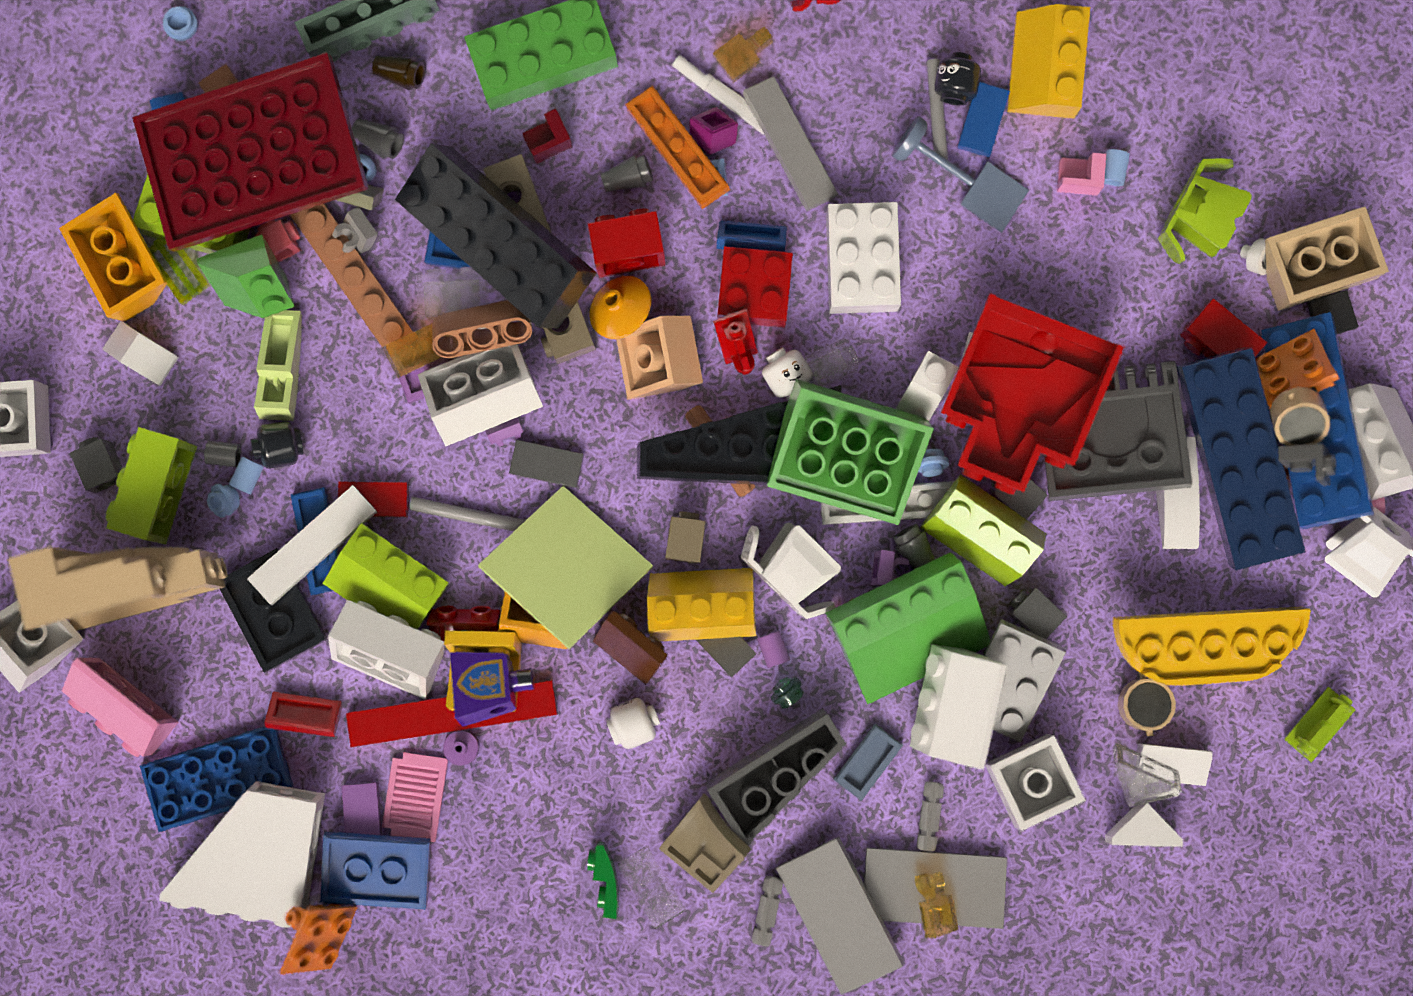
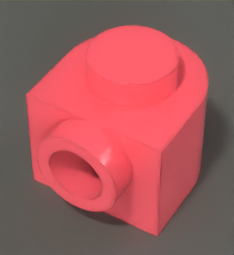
(281, 238)

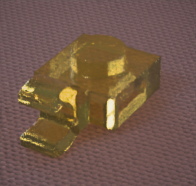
(740, 56)
(938, 909)

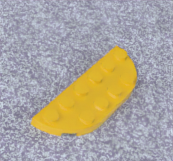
(1211, 644)

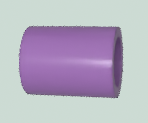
(773, 649)

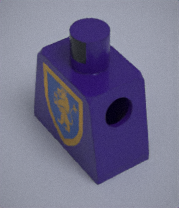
(485, 685)

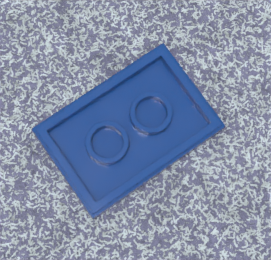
(375, 870)

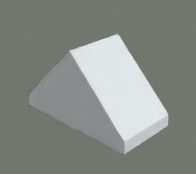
(140, 353)
(1143, 828)

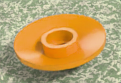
(620, 307)

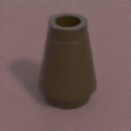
(400, 70)

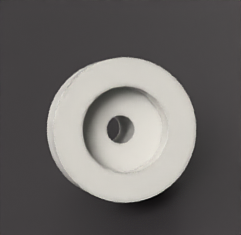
(1255, 256)

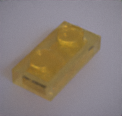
(411, 351)

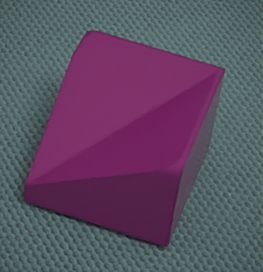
(713, 130)

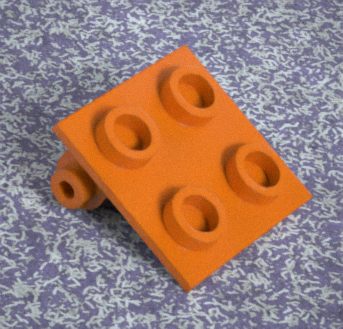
(1294, 365)
(317, 936)

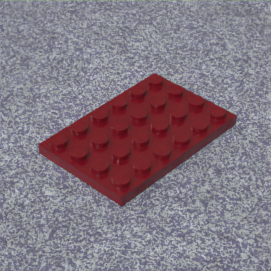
(250, 152)

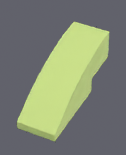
(279, 366)

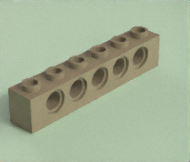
(575, 340)

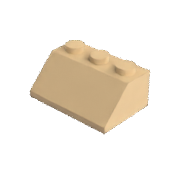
(1323, 258)

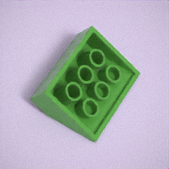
(848, 452)
(894, 625)

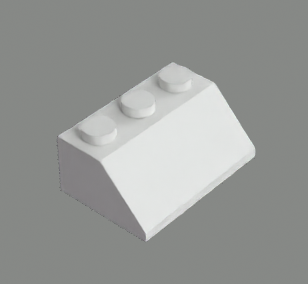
(1384, 439)
(386, 648)
(957, 706)

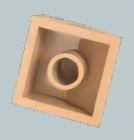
(660, 357)

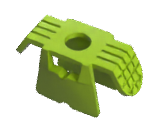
(1204, 215)

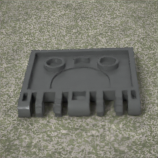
(1132, 443)

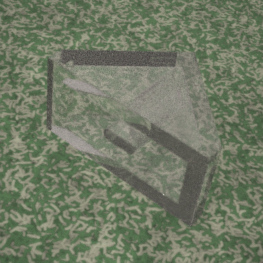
(1143, 777)

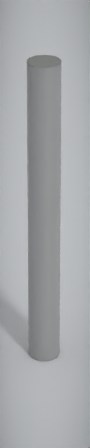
(465, 514)

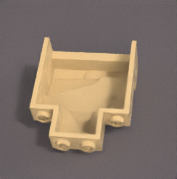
(111, 584)

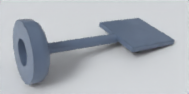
(991, 196)

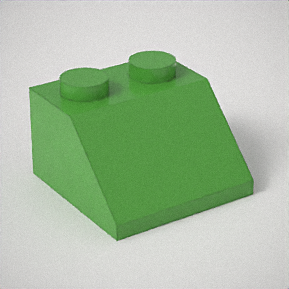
(248, 278)

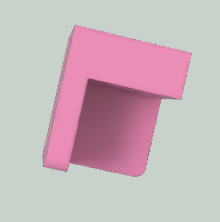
(1082, 175)

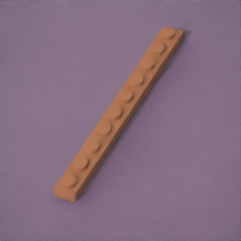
(346, 268)

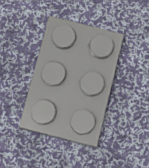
(1028, 674)

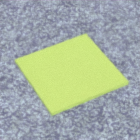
(565, 567)

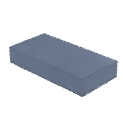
(868, 762)

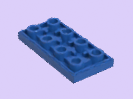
(213, 776)

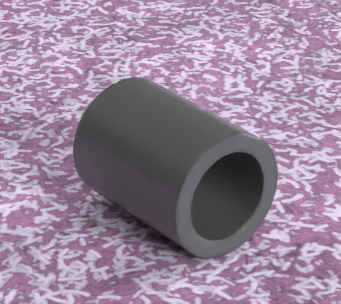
(222, 453)

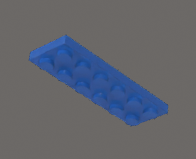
(1349, 491)

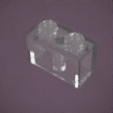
(449, 292)

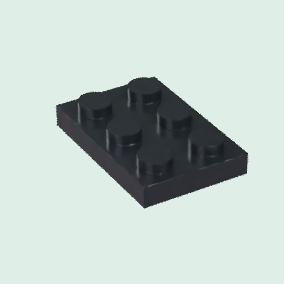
(276, 630)

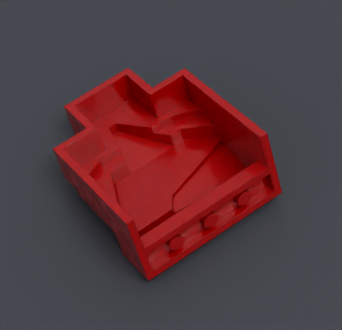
(1026, 392)

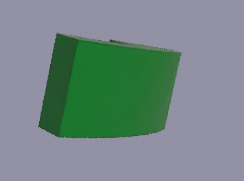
(604, 870)

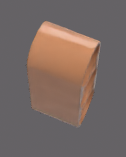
(469, 340)

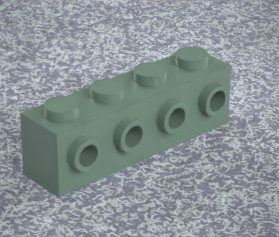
(359, 22)

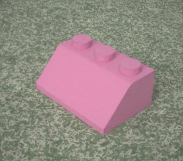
(117, 706)

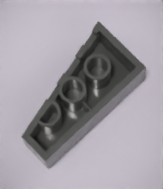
(774, 774)

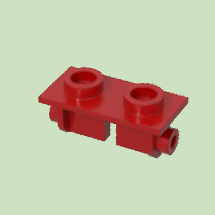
(737, 340)
(453, 619)

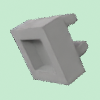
(357, 230)

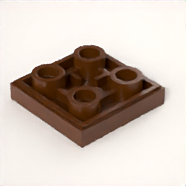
(630, 647)

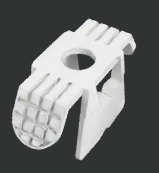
(1369, 551)
(793, 567)

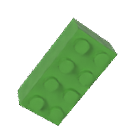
(541, 51)

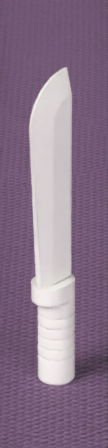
(718, 90)

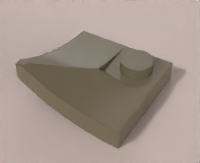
(705, 845)

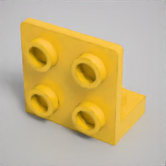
(484, 643)

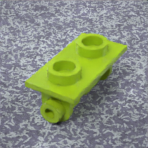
(1320, 724)

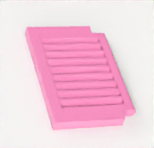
(415, 795)

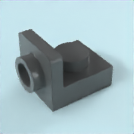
(1303, 457)

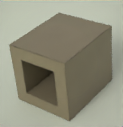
(685, 538)

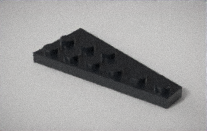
(718, 451)

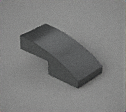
(728, 652)

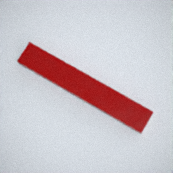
(434, 717)

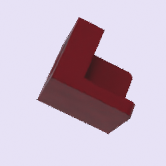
(548, 138)

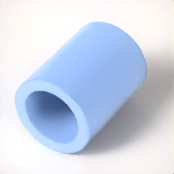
(1116, 167)
(246, 475)

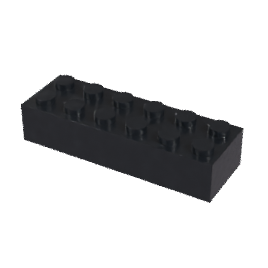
(495, 236)

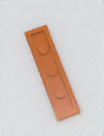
(677, 147)

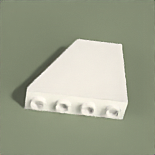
(255, 858)

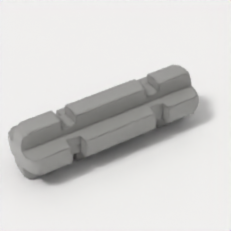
(930, 816)
(767, 911)

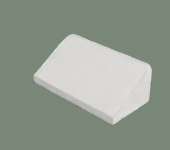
(1191, 763)

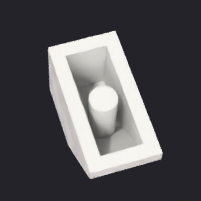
(927, 386)

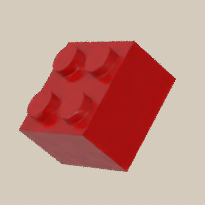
(626, 242)
(756, 283)

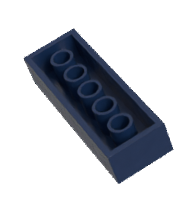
(1240, 458)

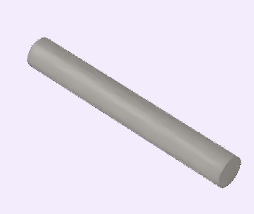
(937, 111)

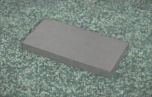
(972, 879)
(840, 915)

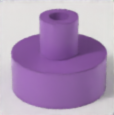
(469, 746)

